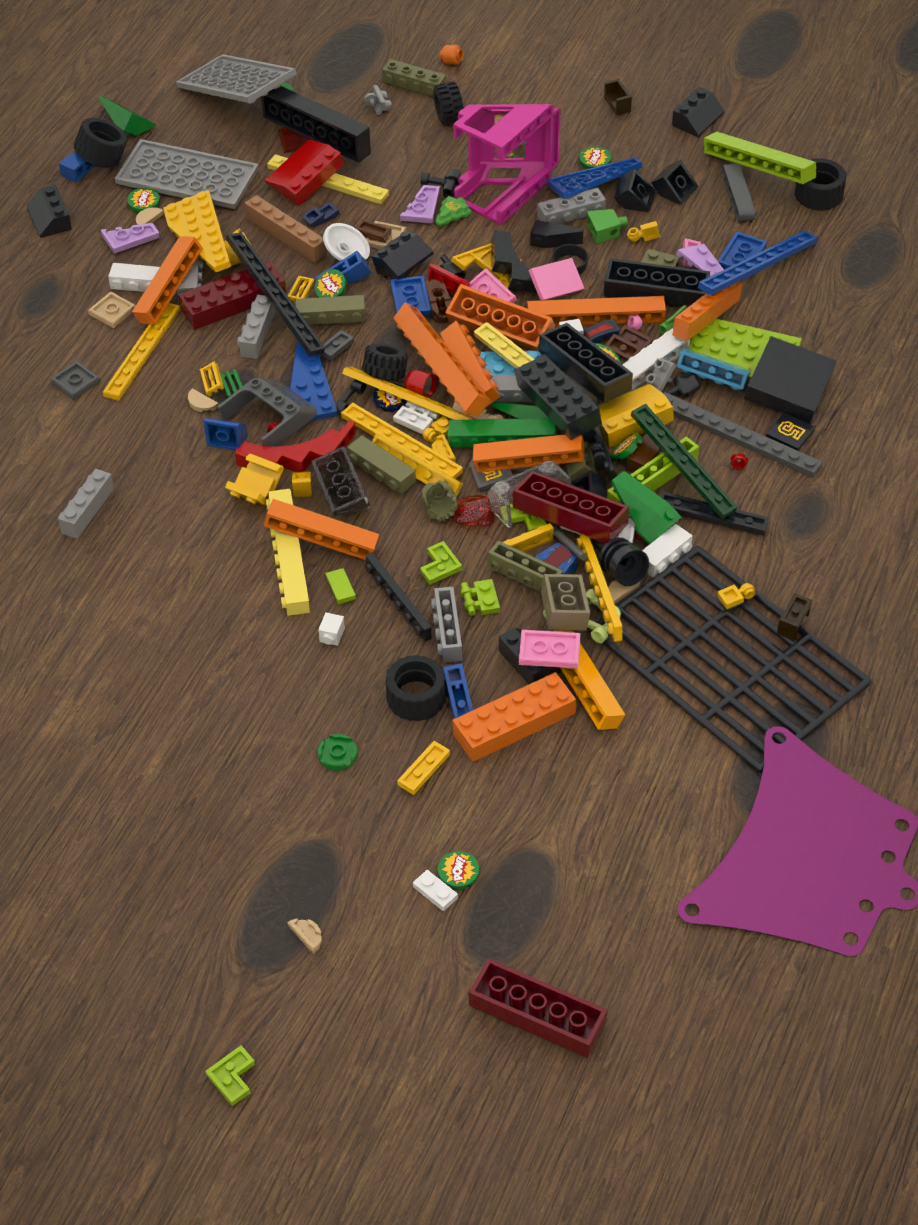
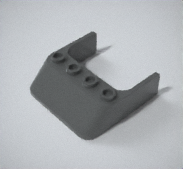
(280, 398)

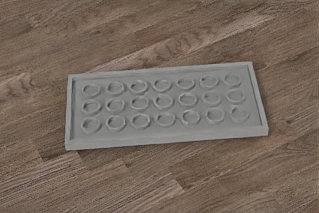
(236, 78)
(186, 173)

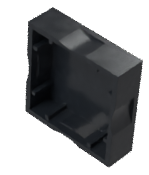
(790, 379)

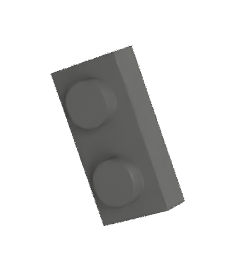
(337, 344)

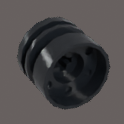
(623, 561)

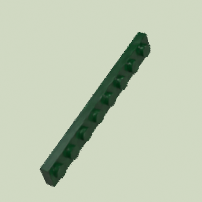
(684, 461)

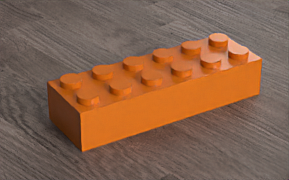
(513, 321)
(514, 717)

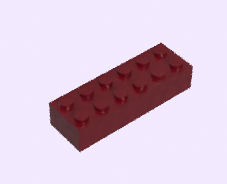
(223, 297)
(570, 507)
(538, 1007)

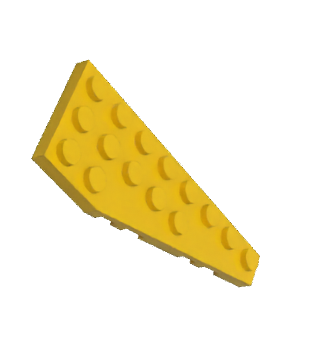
(197, 218)

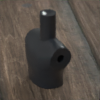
(451, 267)
(684, 386)

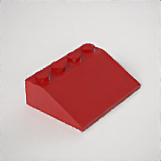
(305, 171)

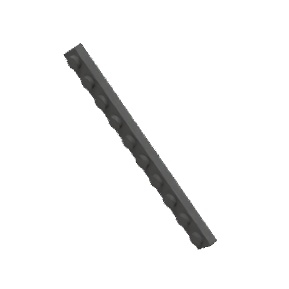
(744, 437)

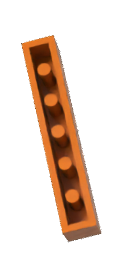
(167, 280)
(705, 311)
(463, 347)
(527, 452)
(320, 529)

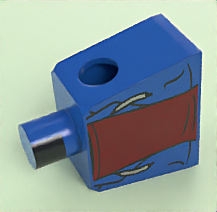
(560, 557)

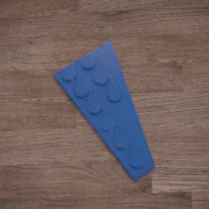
(577, 182)
(311, 383)

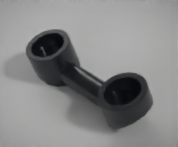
(355, 386)

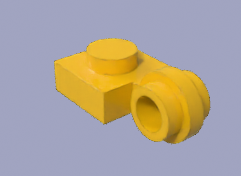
(648, 232)
(436, 428)
(732, 596)

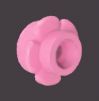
(634, 322)

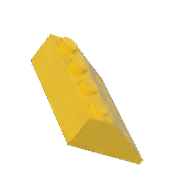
(616, 413)

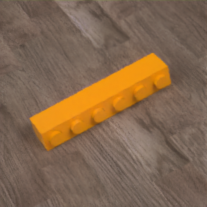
(593, 692)

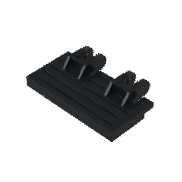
(600, 452)

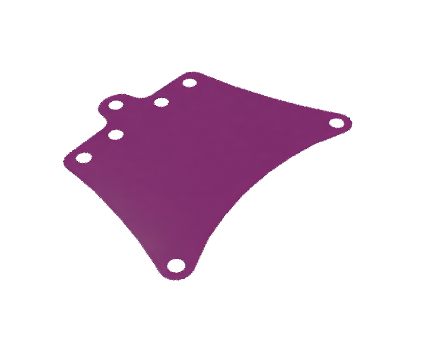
(809, 855)

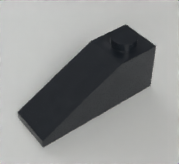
(554, 235)

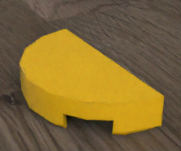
(442, 447)

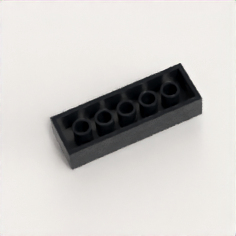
(645, 279)
(585, 362)
(558, 397)

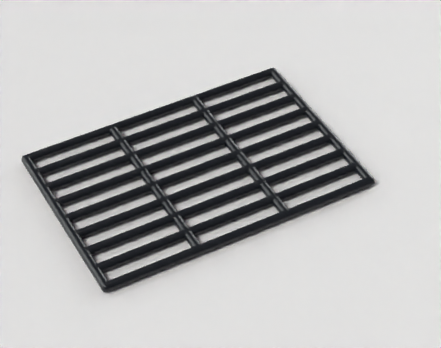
(755, 677)

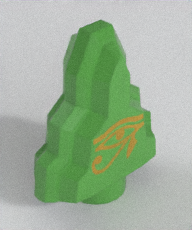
(452, 210)

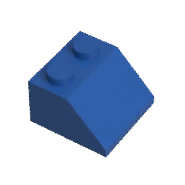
(224, 433)

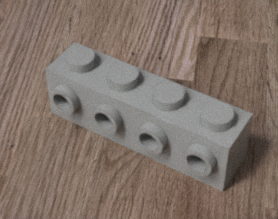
(571, 208)
(256, 327)
(86, 503)
(448, 625)

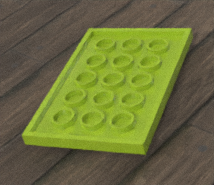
(736, 343)

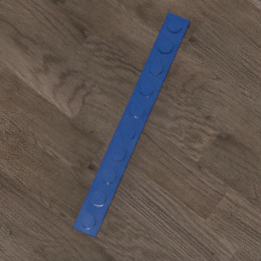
(757, 262)

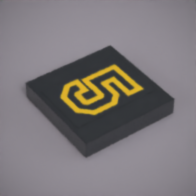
(790, 431)

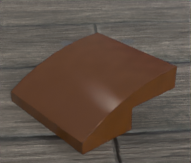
(628, 342)

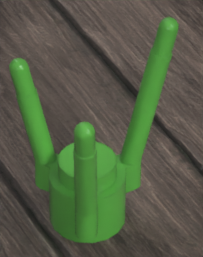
(669, 323)

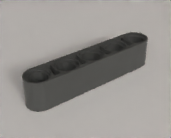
(738, 192)

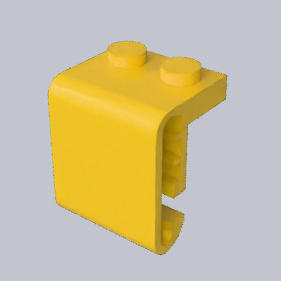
(256, 480)

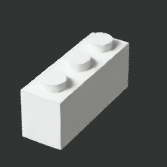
(131, 276)
(667, 549)

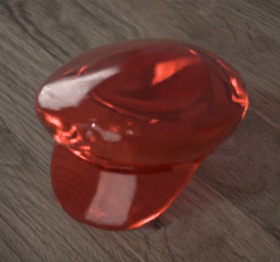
(474, 511)

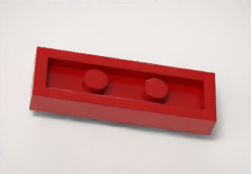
(450, 280)

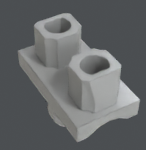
(378, 100)
(661, 373)

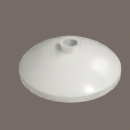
(344, 240)

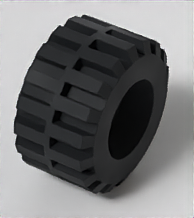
(447, 102)
(385, 361)

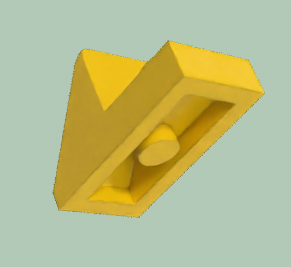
(301, 484)

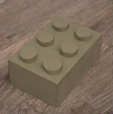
(565, 602)

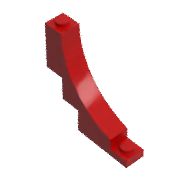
(298, 456)

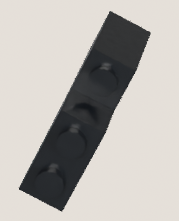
(506, 261)

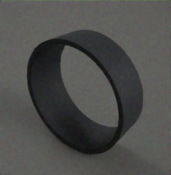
(572, 249)

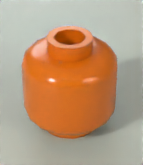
(451, 54)

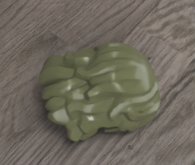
(440, 500)

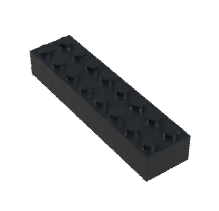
(317, 122)

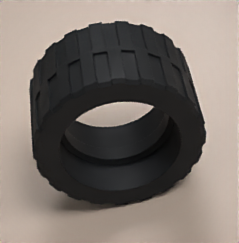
(100, 142)
(823, 196)
(415, 669)

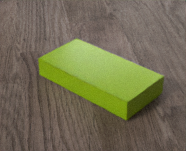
(340, 586)

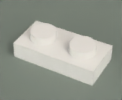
(435, 890)

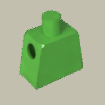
(605, 224)

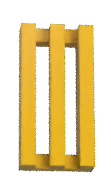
(307, 290)
(215, 387)

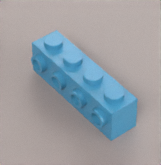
(712, 368)

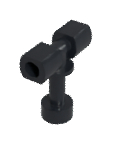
(448, 183)

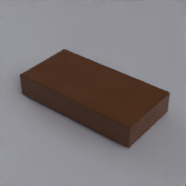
(373, 230)

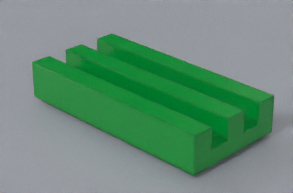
(228, 375)

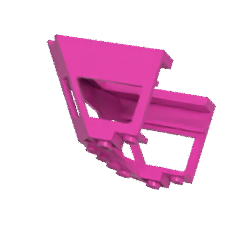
(530, 123)

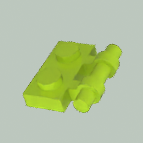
(486, 597)

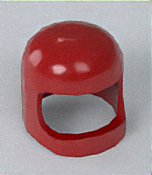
(416, 380)

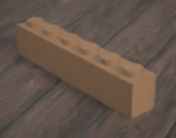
(285, 228)

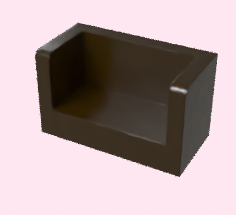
(617, 97)
(793, 616)

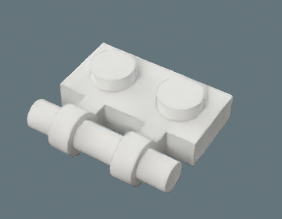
(415, 417)

